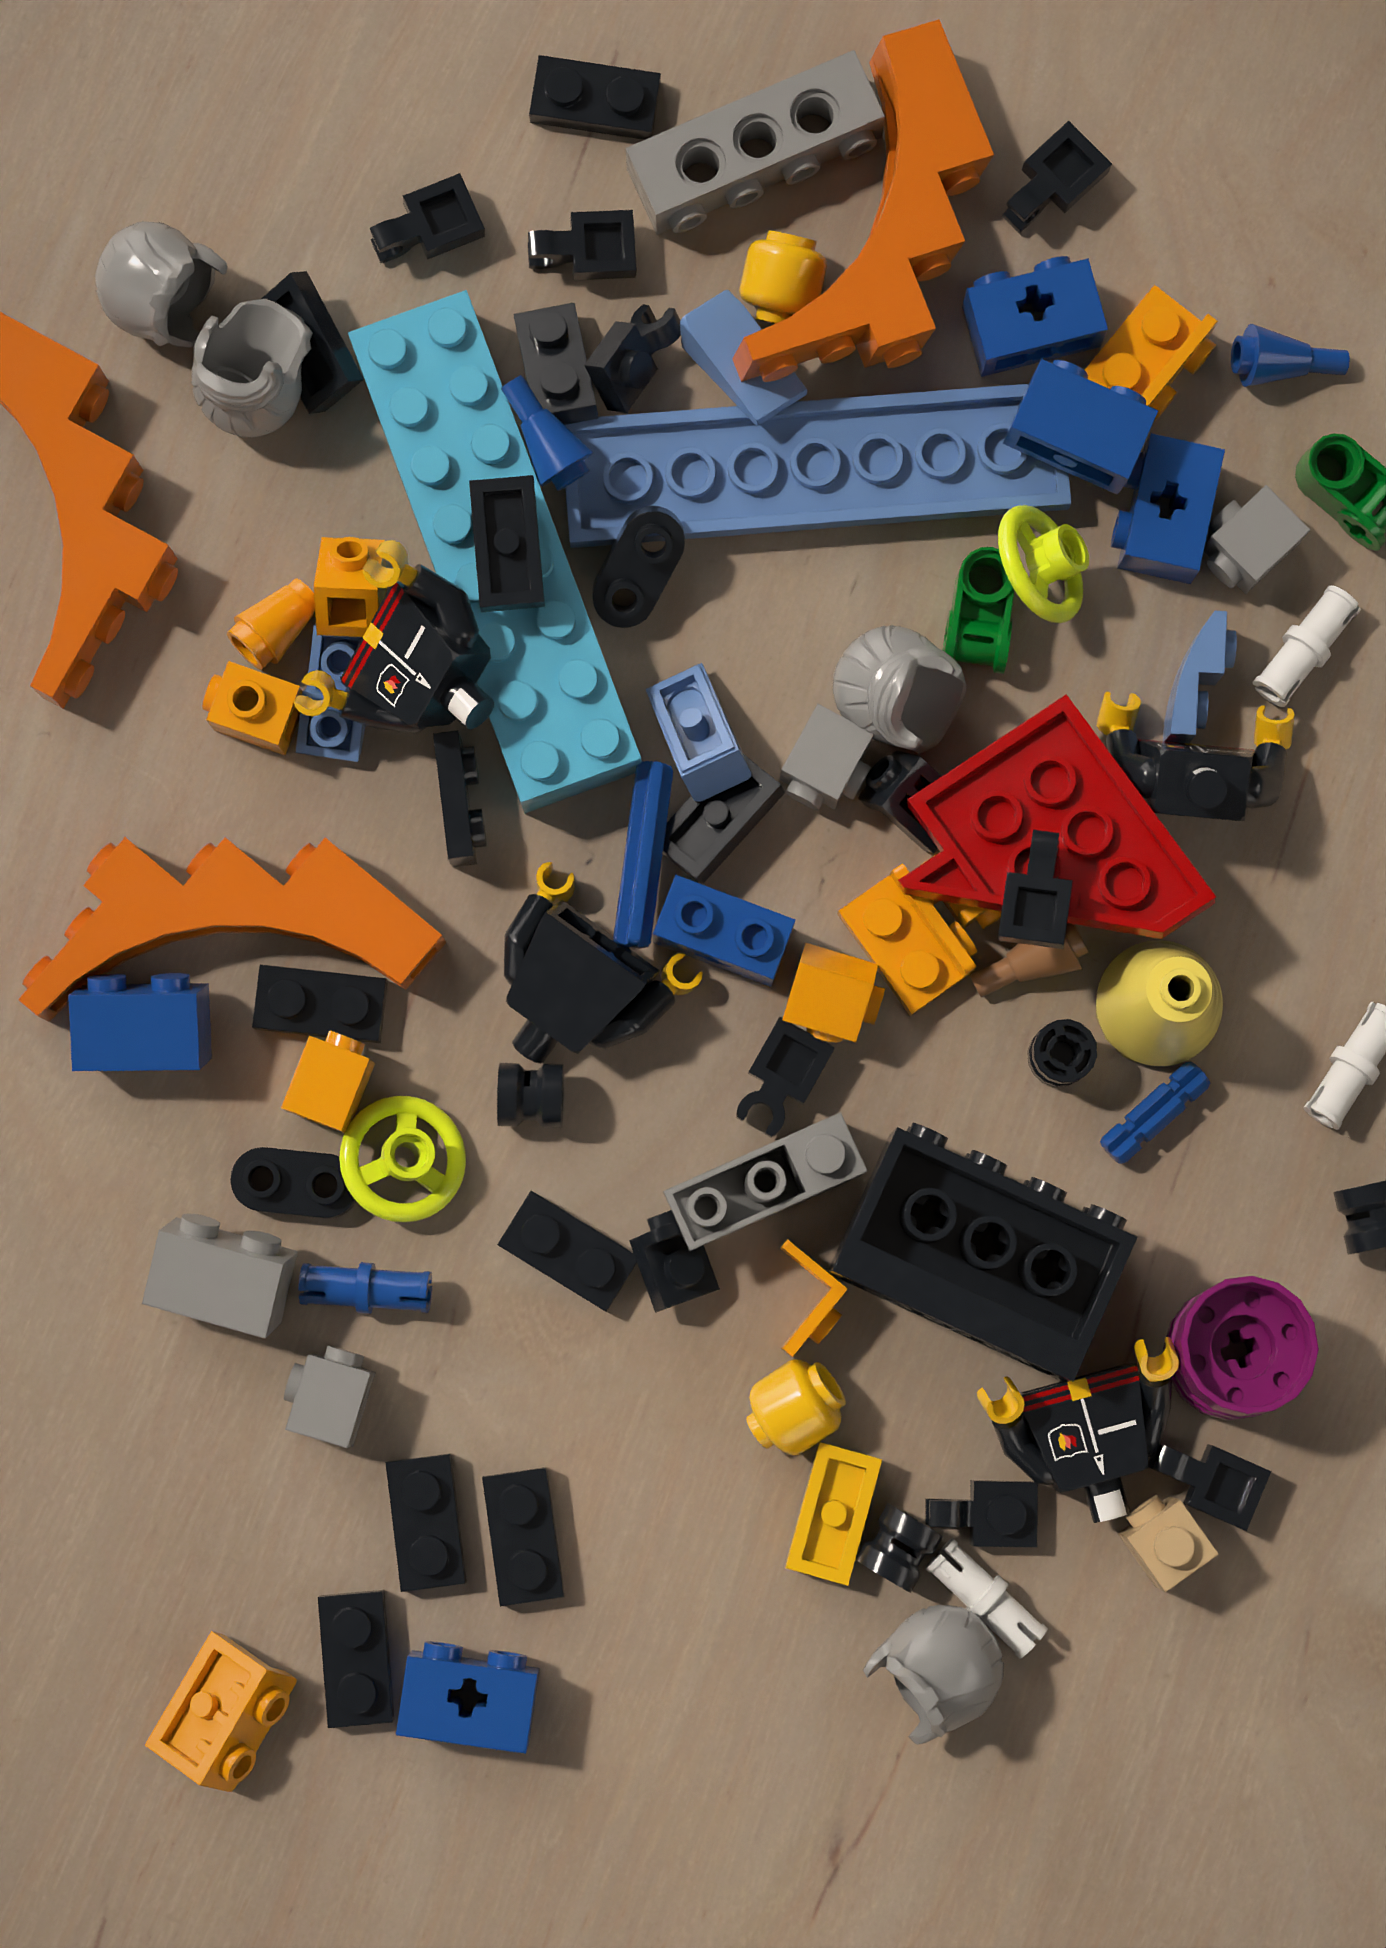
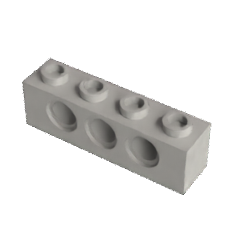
(831, 90)

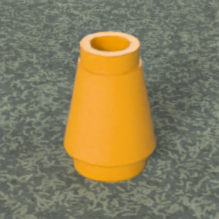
(272, 625)

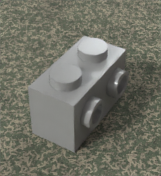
(220, 1275)

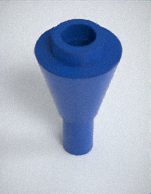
(1269, 357)
(552, 447)

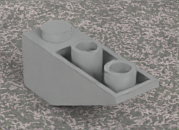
(765, 1181)

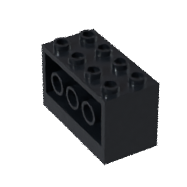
(994, 1296)

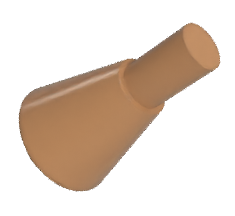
(1031, 963)

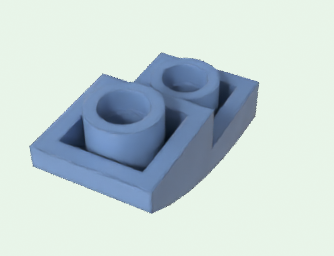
(1202, 665)
(328, 733)

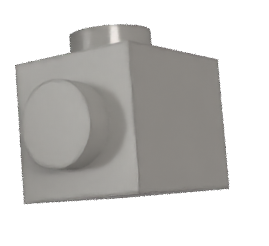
(1252, 539)
(826, 760)
(329, 1396)

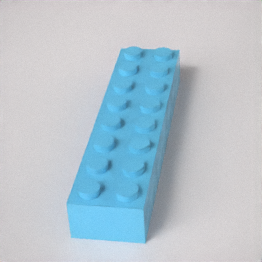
(454, 426)

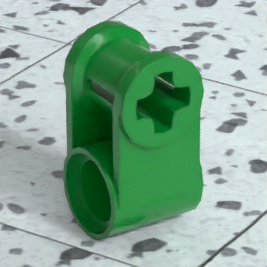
(1355, 495)
(978, 623)

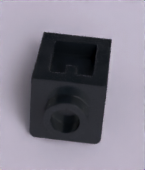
(889, 787)
(668, 1267)

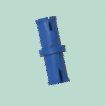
(365, 1288)

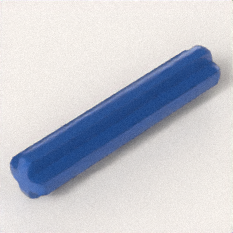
(643, 854)

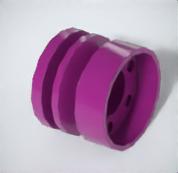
(1277, 1340)

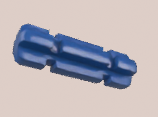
(1155, 1112)

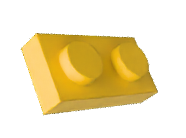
(833, 1513)

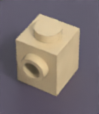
(1166, 1541)

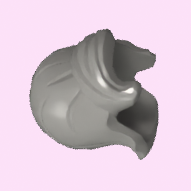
(154, 280)
(250, 367)
(899, 687)
(943, 1668)

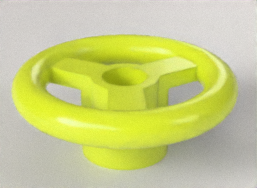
(1050, 557)
(405, 1135)

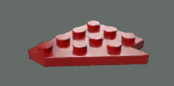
(1062, 781)

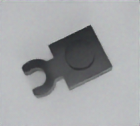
(788, 1067)

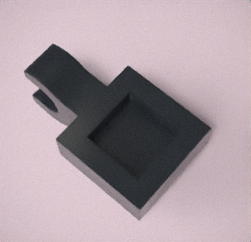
(1059, 172)
(436, 217)
(597, 244)
(624, 359)
(1037, 903)
(1218, 1483)
(996, 1513)

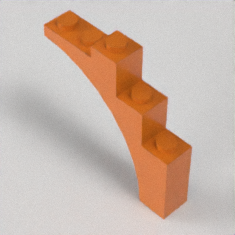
(931, 154)
(92, 479)
(147, 908)

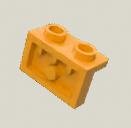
(1154, 349)
(909, 941)
(221, 1714)

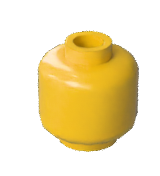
(781, 275)
(795, 1407)

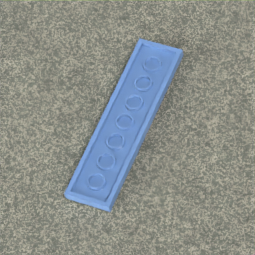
(810, 466)

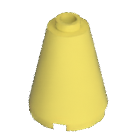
(1143, 1017)

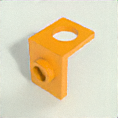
(823, 1315)

